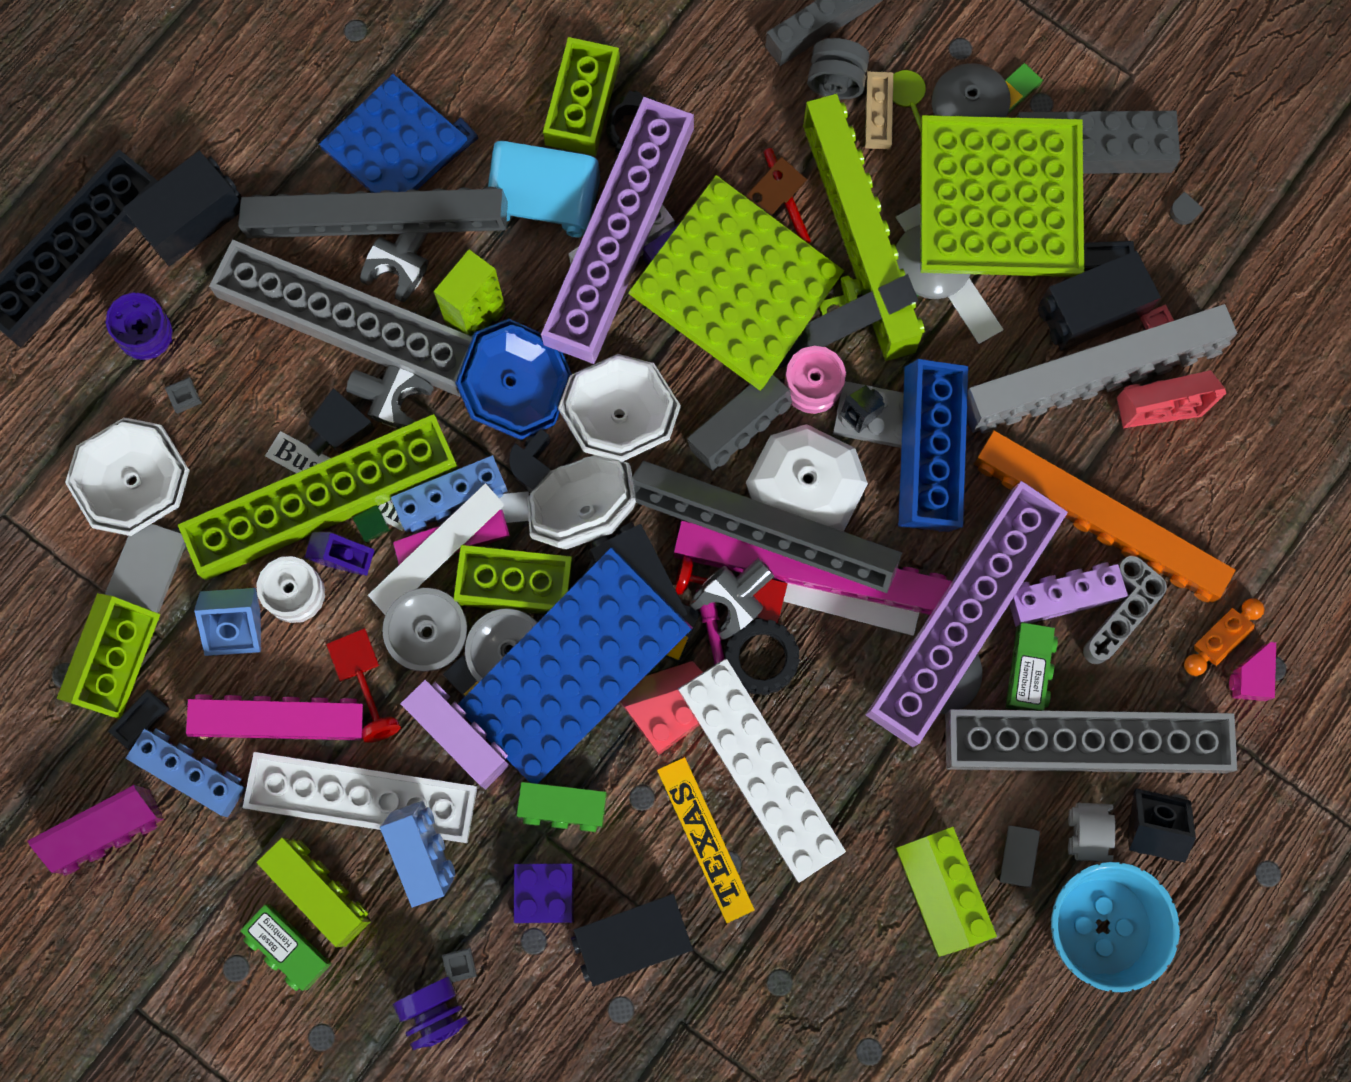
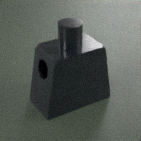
(337, 425)

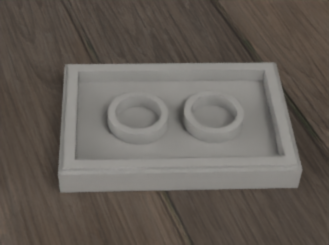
(147, 567)

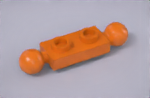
(1224, 637)

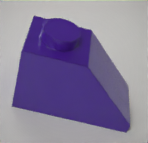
(339, 553)

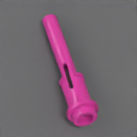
(710, 616)

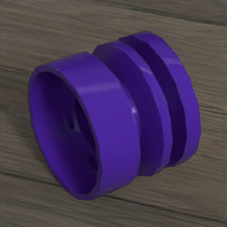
(127, 318)
(431, 1013)

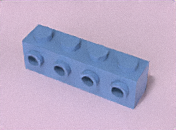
(446, 494)
(185, 772)

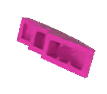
(490, 532)

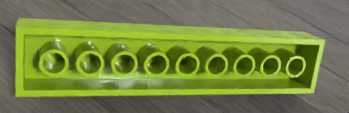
(860, 220)
(316, 498)

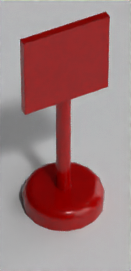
(770, 595)
(351, 658)

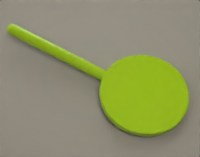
(908, 91)

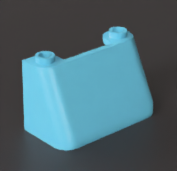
(546, 184)

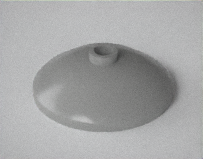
(925, 284)
(411, 616)
(491, 637)

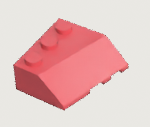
(1169, 399)
(659, 707)

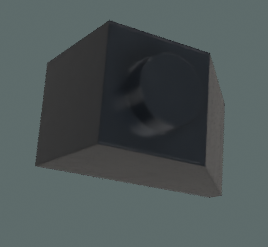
(862, 407)

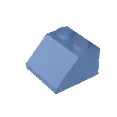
(229, 621)

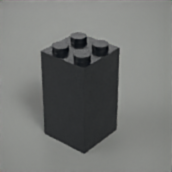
(185, 207)
(1098, 301)
(638, 551)
(631, 940)

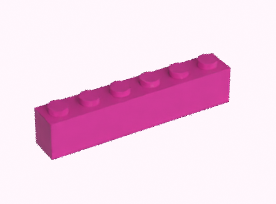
(274, 718)

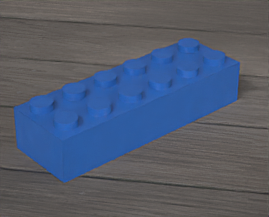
(933, 446)

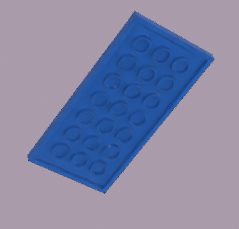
(574, 666)

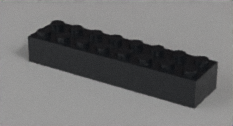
(69, 247)

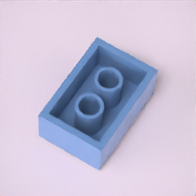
(418, 853)

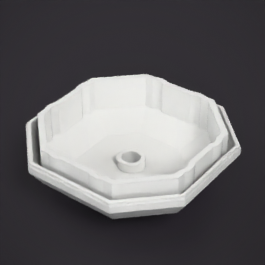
(619, 388)
(803, 452)
(110, 459)
(581, 502)

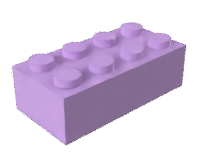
(449, 728)

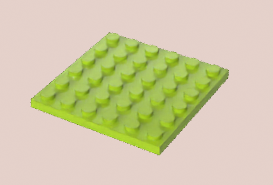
(1001, 196)
(736, 282)

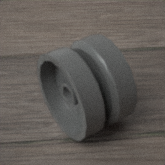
(838, 68)

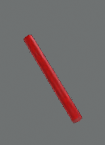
(790, 205)

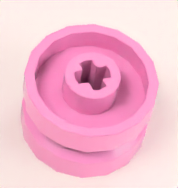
(829, 377)

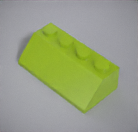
(108, 656)
(946, 892)

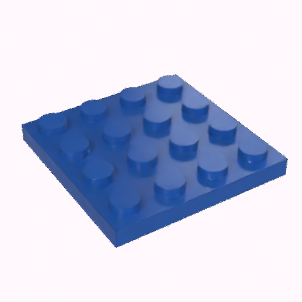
(393, 140)

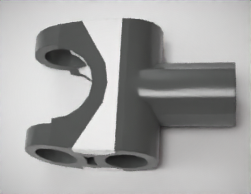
(399, 259)
(388, 394)
(735, 594)

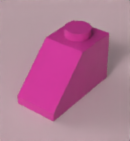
(1256, 675)

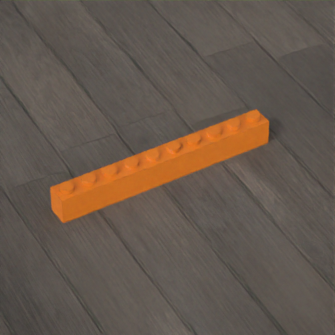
(1107, 518)

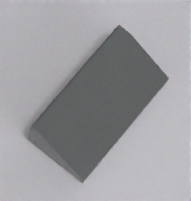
(1019, 856)

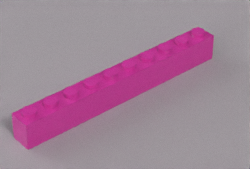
(907, 591)

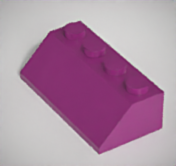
(97, 829)

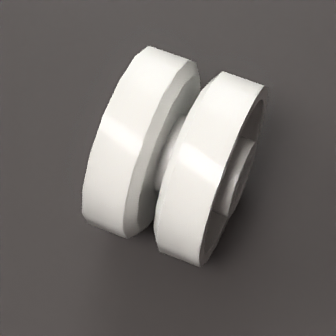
(295, 574)

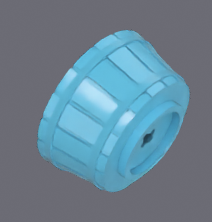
(1140, 927)

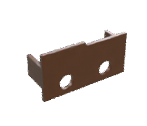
(775, 191)

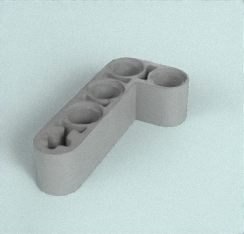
(1122, 615)

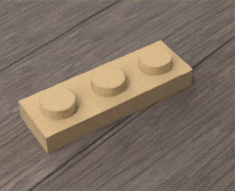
(879, 110)

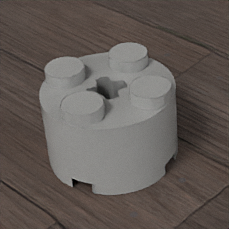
(1092, 832)

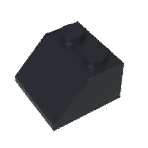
(1161, 826)

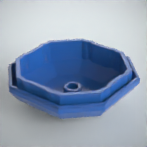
(536, 373)

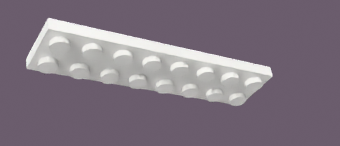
(761, 770)
(354, 794)

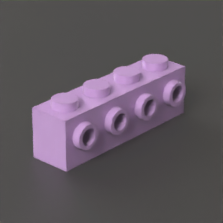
(1068, 594)

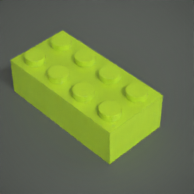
(581, 96)
(470, 295)
(511, 579)
(314, 892)

